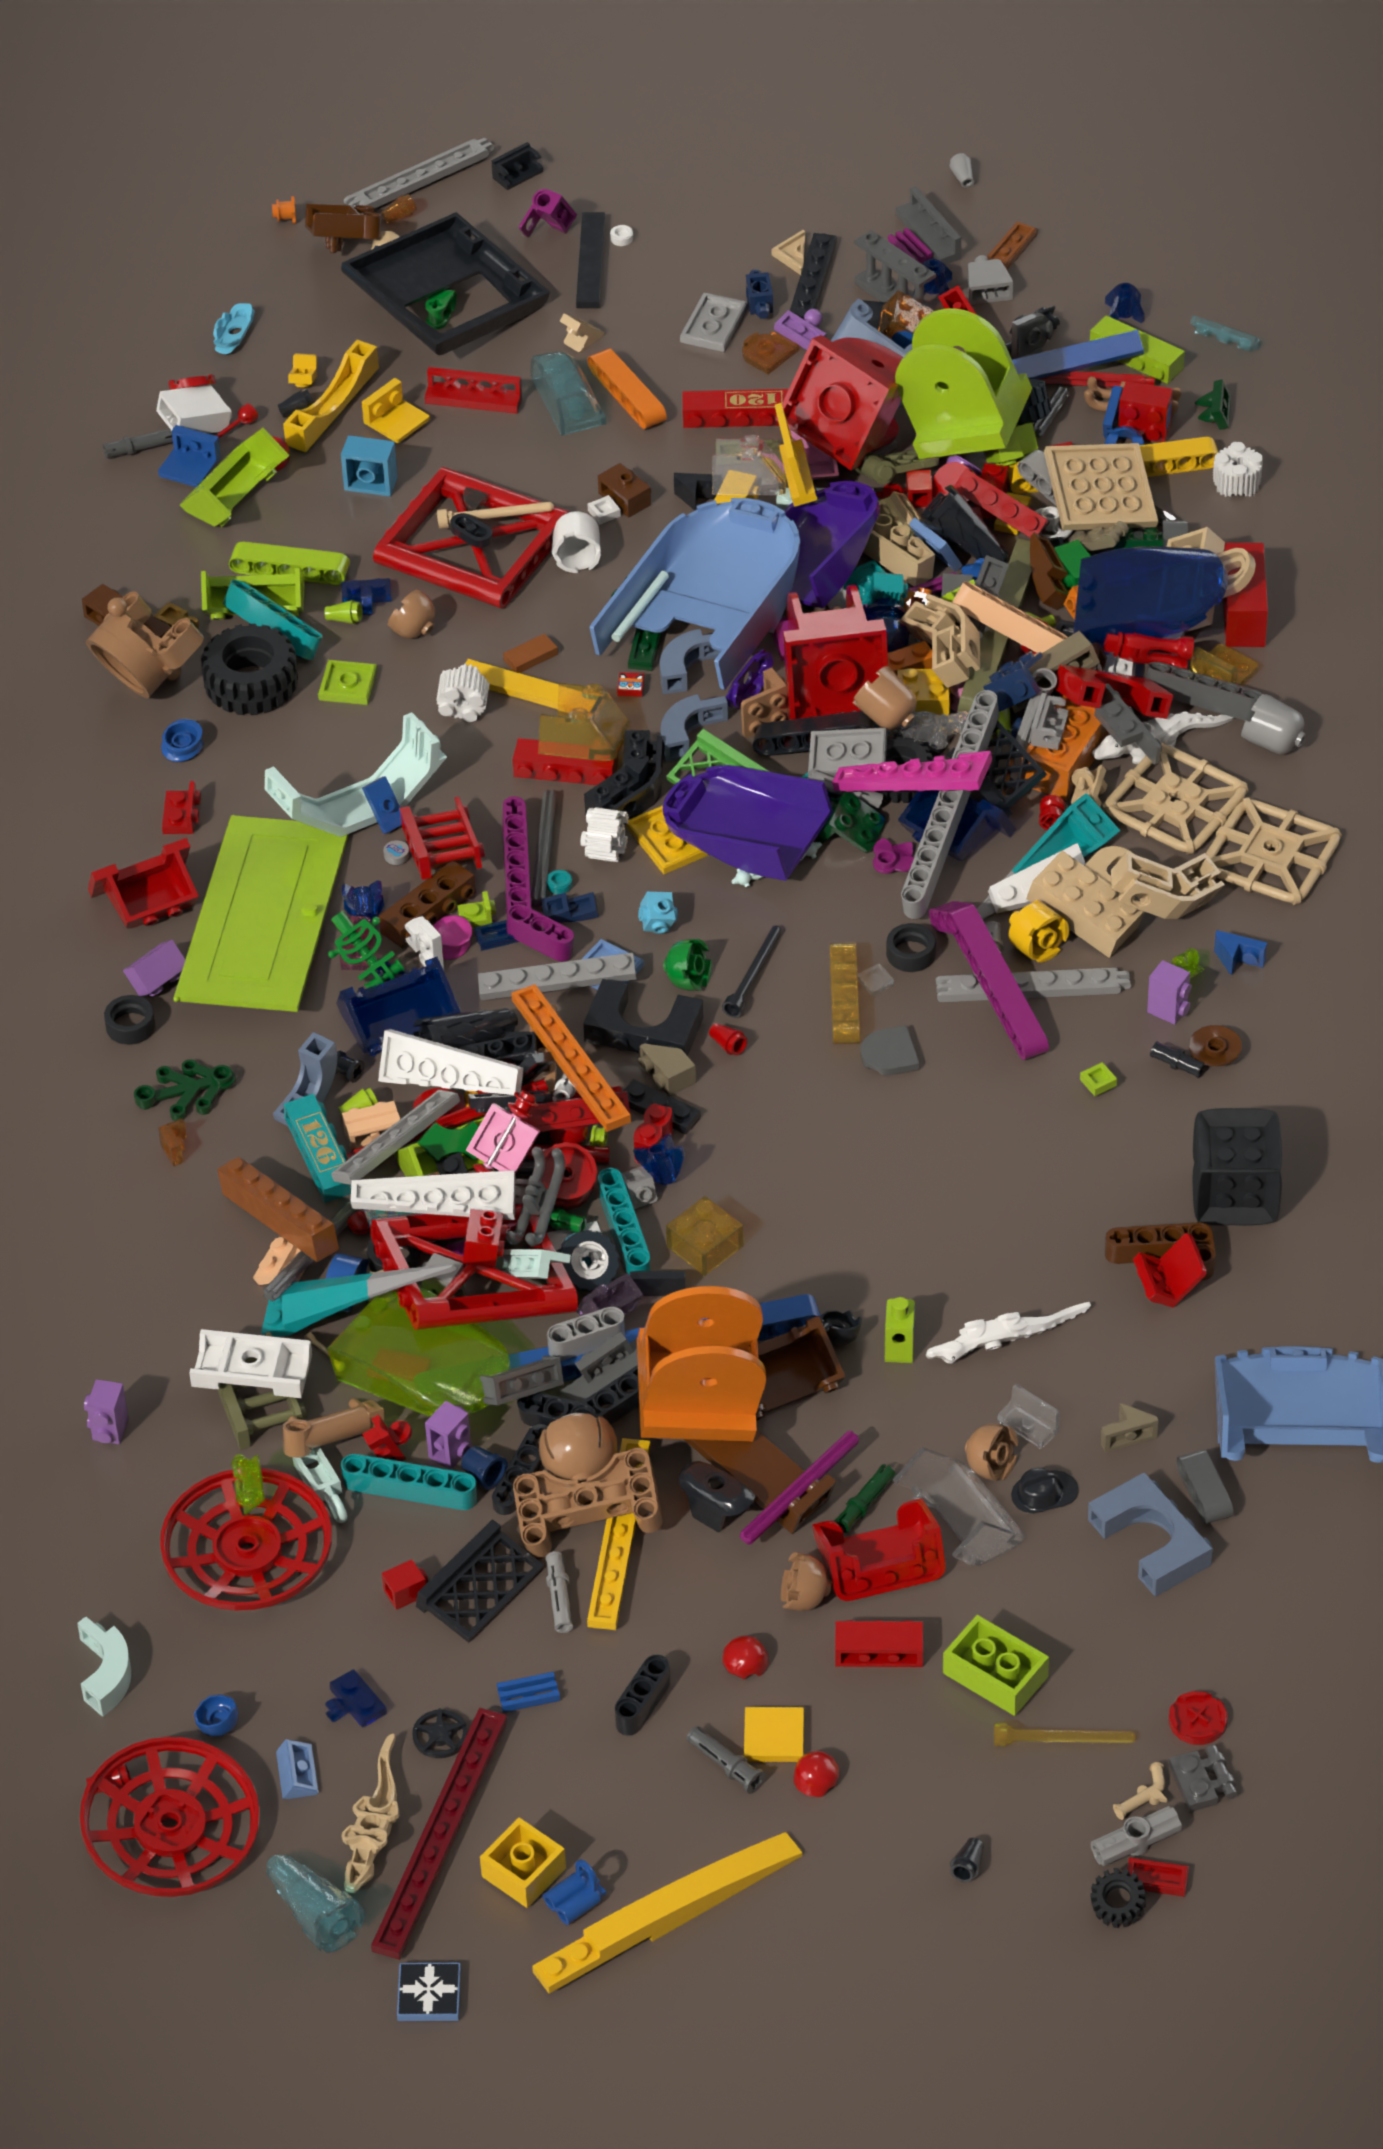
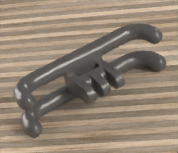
(538, 1199)

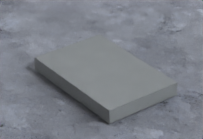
(713, 322)
(846, 748)

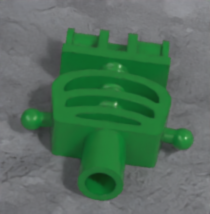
(348, 931)

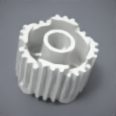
(1237, 470)
(462, 693)
(605, 834)

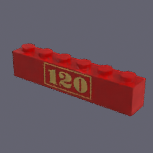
(731, 408)

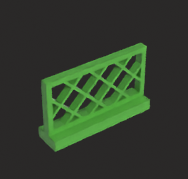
(717, 750)

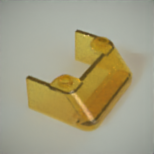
(585, 726)

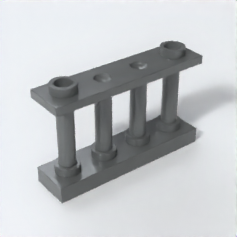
(881, 284)

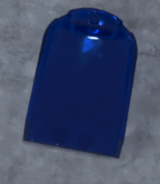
(1147, 591)

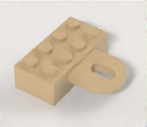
(1232, 559)
(1086, 898)

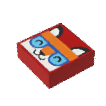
(630, 684)

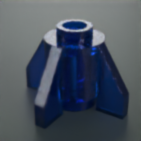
(943, 275)
(1125, 302)
(363, 900)
(662, 1160)

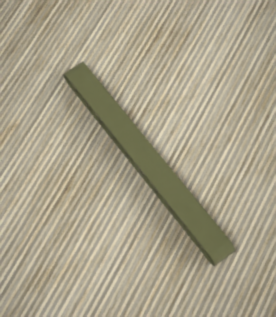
(993, 643)

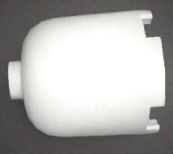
(576, 542)

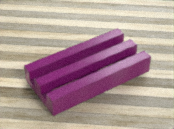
(913, 245)

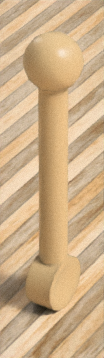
(309, 1336)

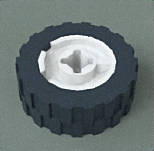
(603, 1259)

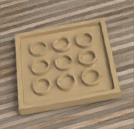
(1100, 486)

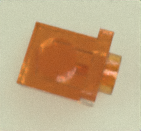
(172, 1140)

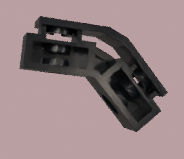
(632, 781)

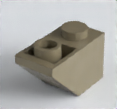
(668, 1067)

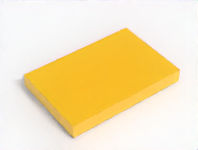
(660, 843)

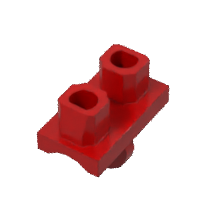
(385, 1440)

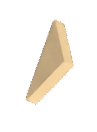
(792, 252)

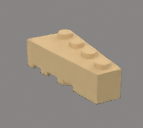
(898, 549)

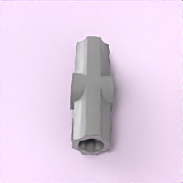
(1122, 1841)

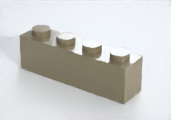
(1072, 651)

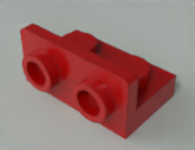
(181, 810)

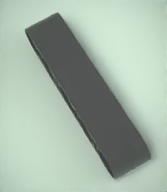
(1204, 690)

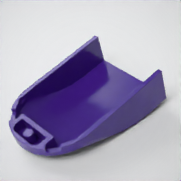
(831, 538)
(749, 817)

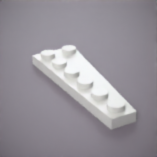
(429, 1063)

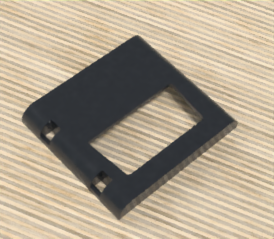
(435, 260)

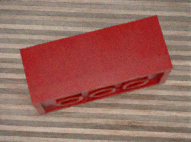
(1248, 609)

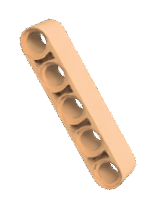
(1006, 618)

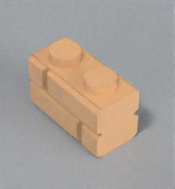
(367, 1123)

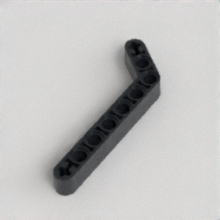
(540, 1406)

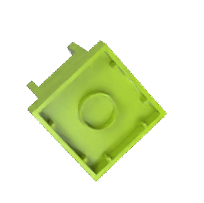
(959, 397)

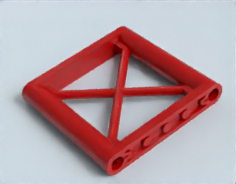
(498, 592)
(444, 1311)

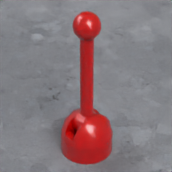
(246, 415)

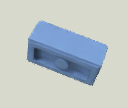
(296, 1769)

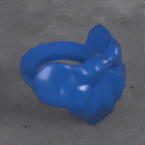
(1124, 432)

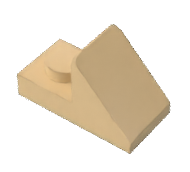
(580, 333)

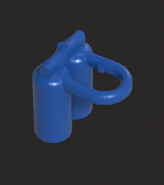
(575, 1893)

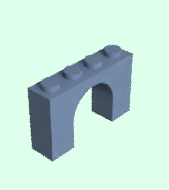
(1143, 1501)

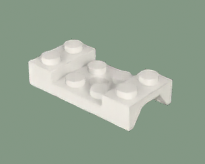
(279, 1363)

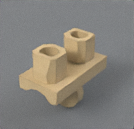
(1089, 782)

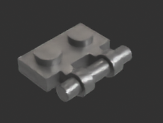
(1194, 1781)

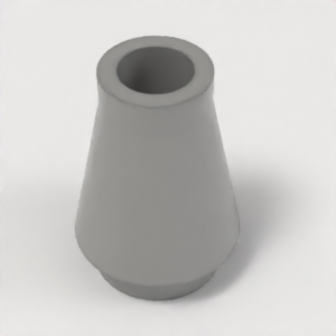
(962, 168)

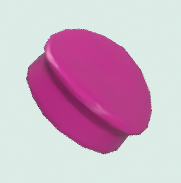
(455, 935)

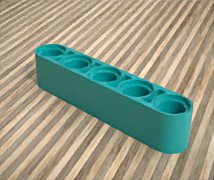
(260, 610)
(623, 1221)
(409, 1481)

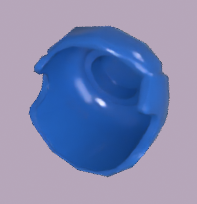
(216, 1715)

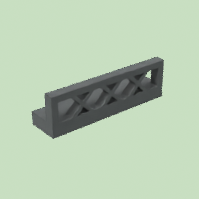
(930, 227)
(989, 579)

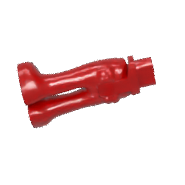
(1138, 647)

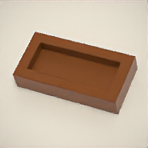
(530, 653)

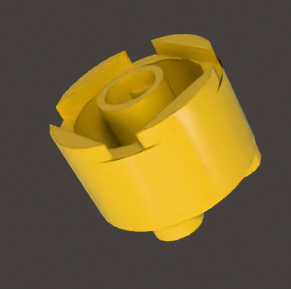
(1038, 931)

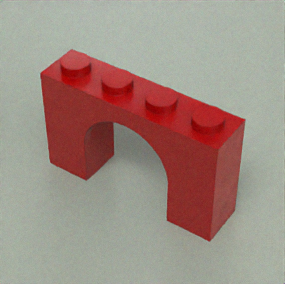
(1087, 688)

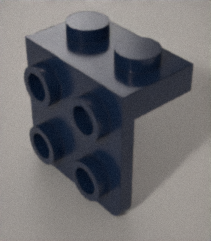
(1014, 681)

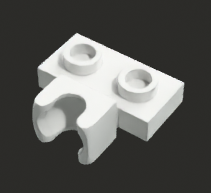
(424, 938)

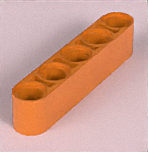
(626, 388)

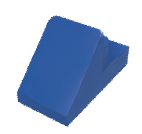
(1236, 948)

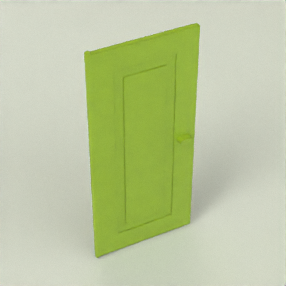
(261, 915)

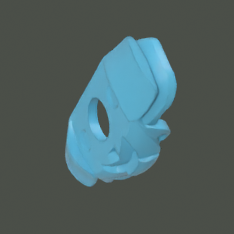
(239, 317)

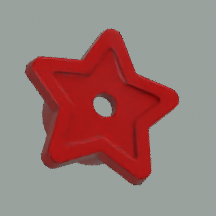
(888, 490)

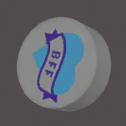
(396, 852)

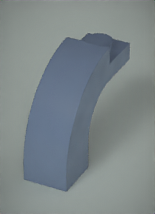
(680, 655)
(684, 718)
(316, 1072)

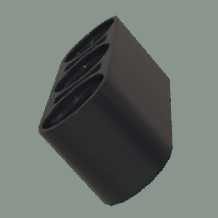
(642, 1695)

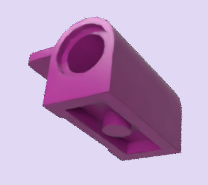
(551, 208)

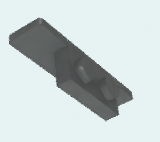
(1125, 726)
(602, 1367)

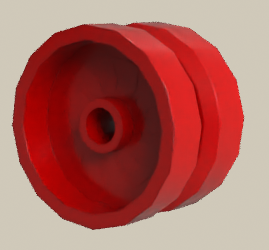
(579, 1175)

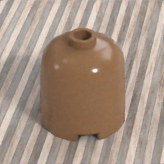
(887, 700)

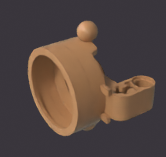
(135, 652)

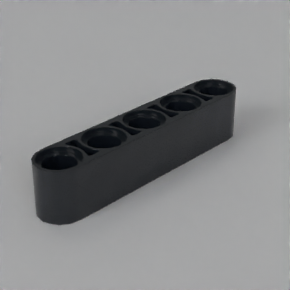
(800, 730)

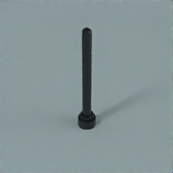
(735, 1003)

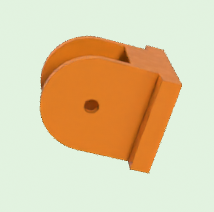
(699, 1372)

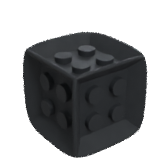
(1237, 1166)

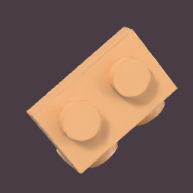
(277, 1257)

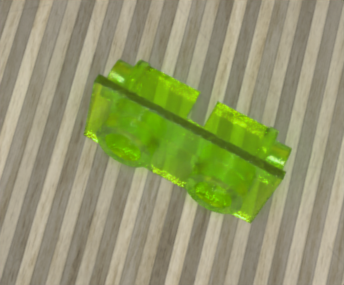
(1188, 961)
(249, 1482)

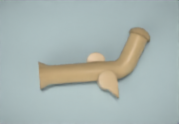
(1144, 1794)

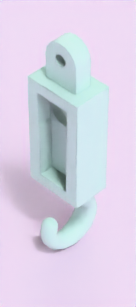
(322, 1481)

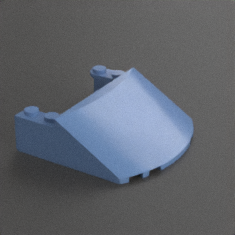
(1299, 1400)

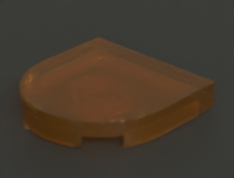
(768, 350)

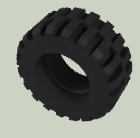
(249, 690)

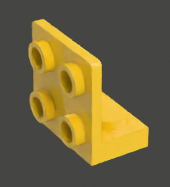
(391, 414)

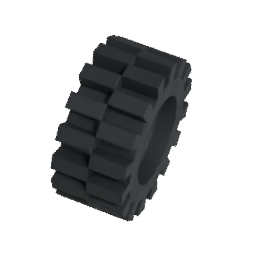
(1130, 1910)

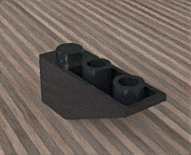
(506, 1049)

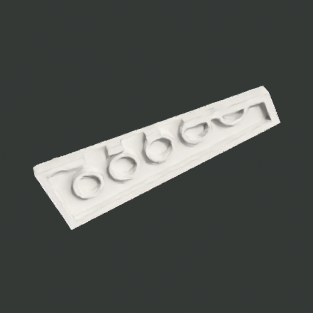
(438, 1194)

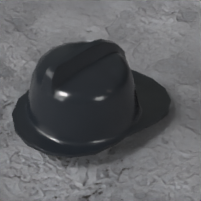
(1043, 1490)

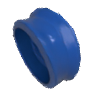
(182, 740)

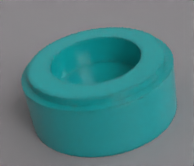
(559, 882)

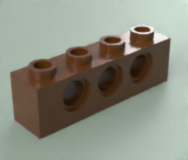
(430, 899)

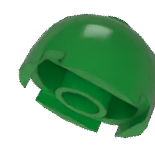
(687, 965)

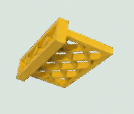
(795, 463)

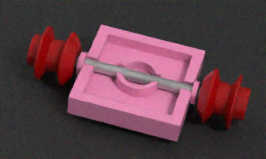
(504, 1137)

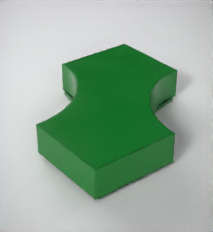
(442, 1141)

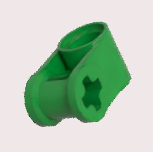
(440, 308)

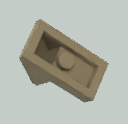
(1133, 1428)

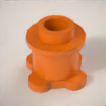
(284, 210)

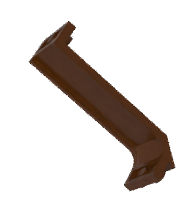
(767, 1474)

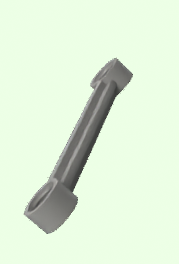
(1024, 733)

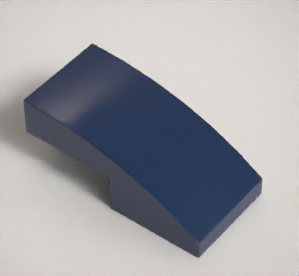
(570, 910)

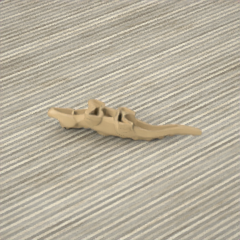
(372, 1824)

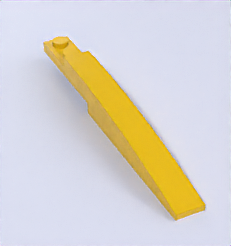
(665, 1909)

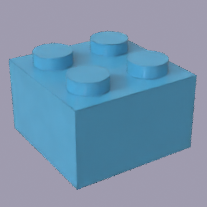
(369, 465)

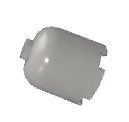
(1274, 726)

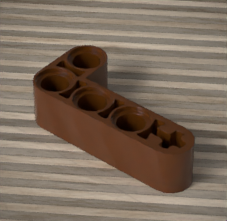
(1155, 1240)

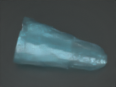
(316, 1903)

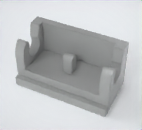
(1049, 722)

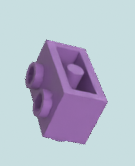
(155, 969)
(1169, 992)
(106, 1411)
(448, 1435)

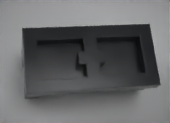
(516, 166)

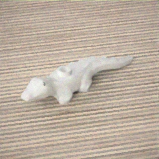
(1163, 729)
(1001, 1329)

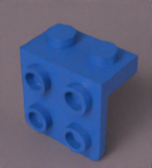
(192, 457)

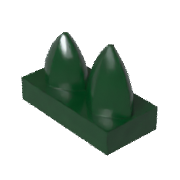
(1218, 404)

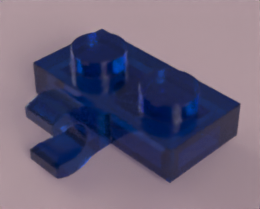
(367, 592)
(354, 1698)

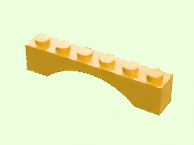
(355, 370)

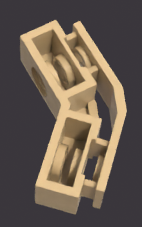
(950, 645)
(1165, 890)

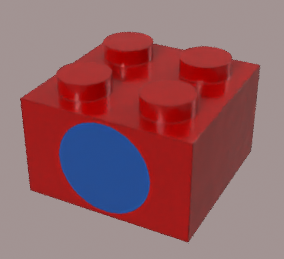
(1146, 410)

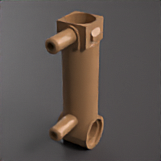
(303, 1435)

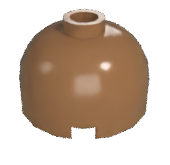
(414, 616)
(991, 1451)
(804, 1583)

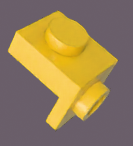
(304, 370)

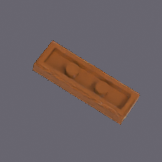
(1013, 243)

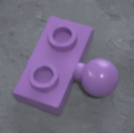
(800, 330)

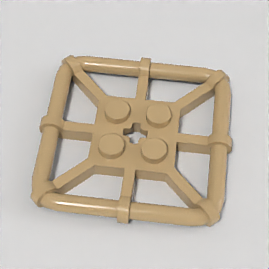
(1177, 813)
(1286, 852)

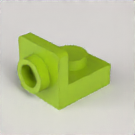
(479, 912)

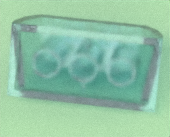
(566, 392)

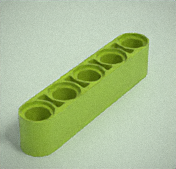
(267, 559)

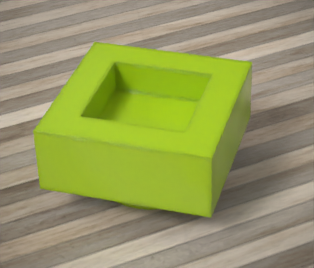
(1098, 1079)

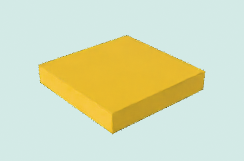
(773, 1734)

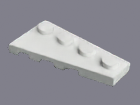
(1012, 891)

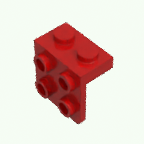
(1172, 1275)

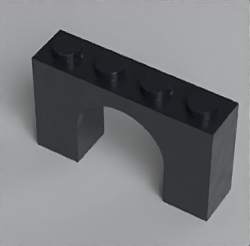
(607, 1028)

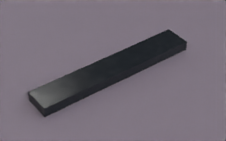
(590, 260)

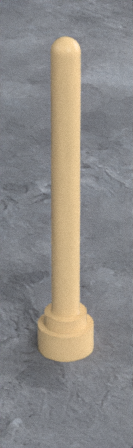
(444, 516)

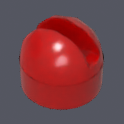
(358, 1223)

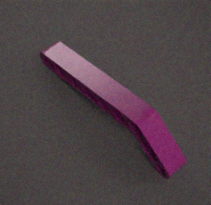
(522, 921)
(993, 975)

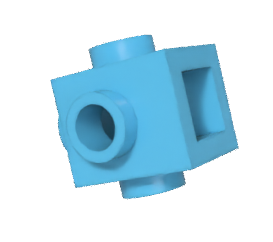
(657, 912)

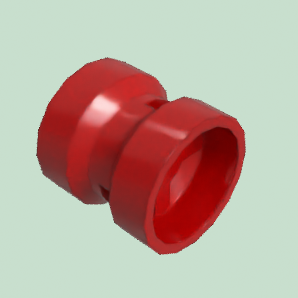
(1050, 810)

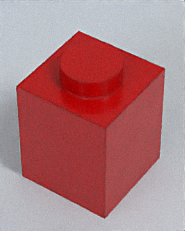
(919, 487)
(403, 1583)

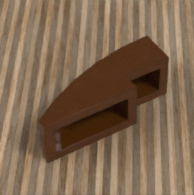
(1047, 572)

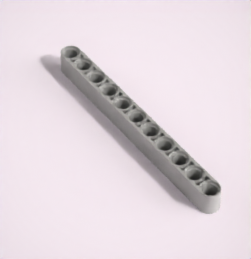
(947, 811)

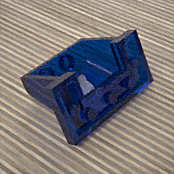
(975, 826)

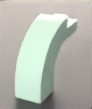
(112, 1679)

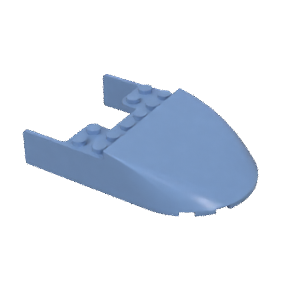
(725, 573)

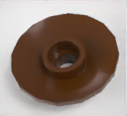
(1215, 1045)

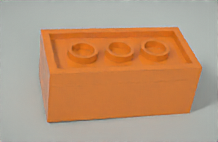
(1079, 739)

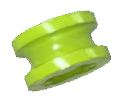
(598, 1136)

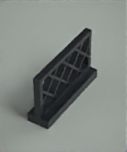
(990, 789)
(465, 1561)

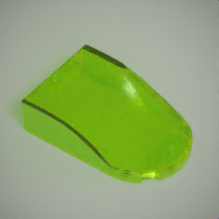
(416, 1366)

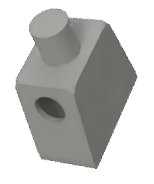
(988, 281)

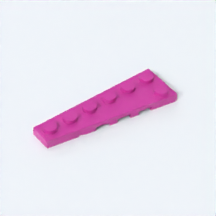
(952, 774)

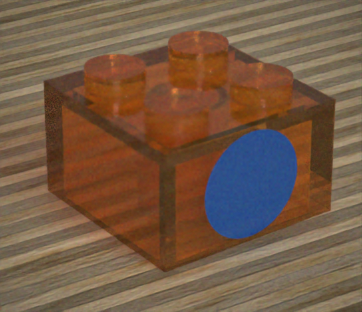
(900, 318)

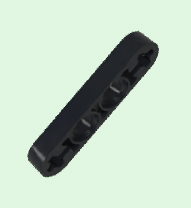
(518, 1467)

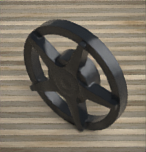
(439, 1733)

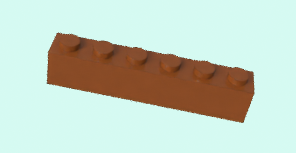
(278, 1209)

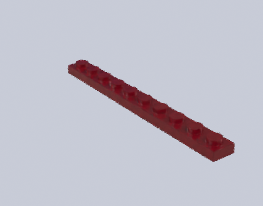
(439, 1834)

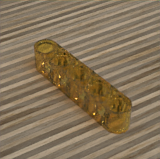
(844, 993)

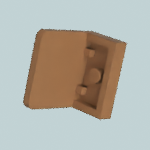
(765, 706)

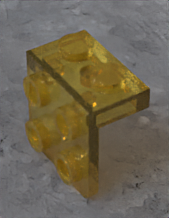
(1223, 664)

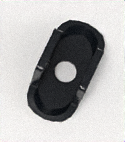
(712, 1504)

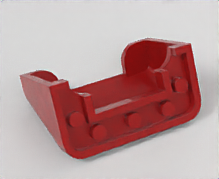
(883, 1557)

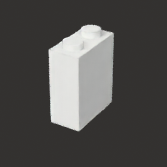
(194, 408)

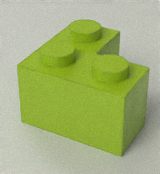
(1019, 446)

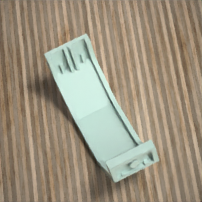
(348, 808)

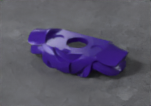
(738, 690)

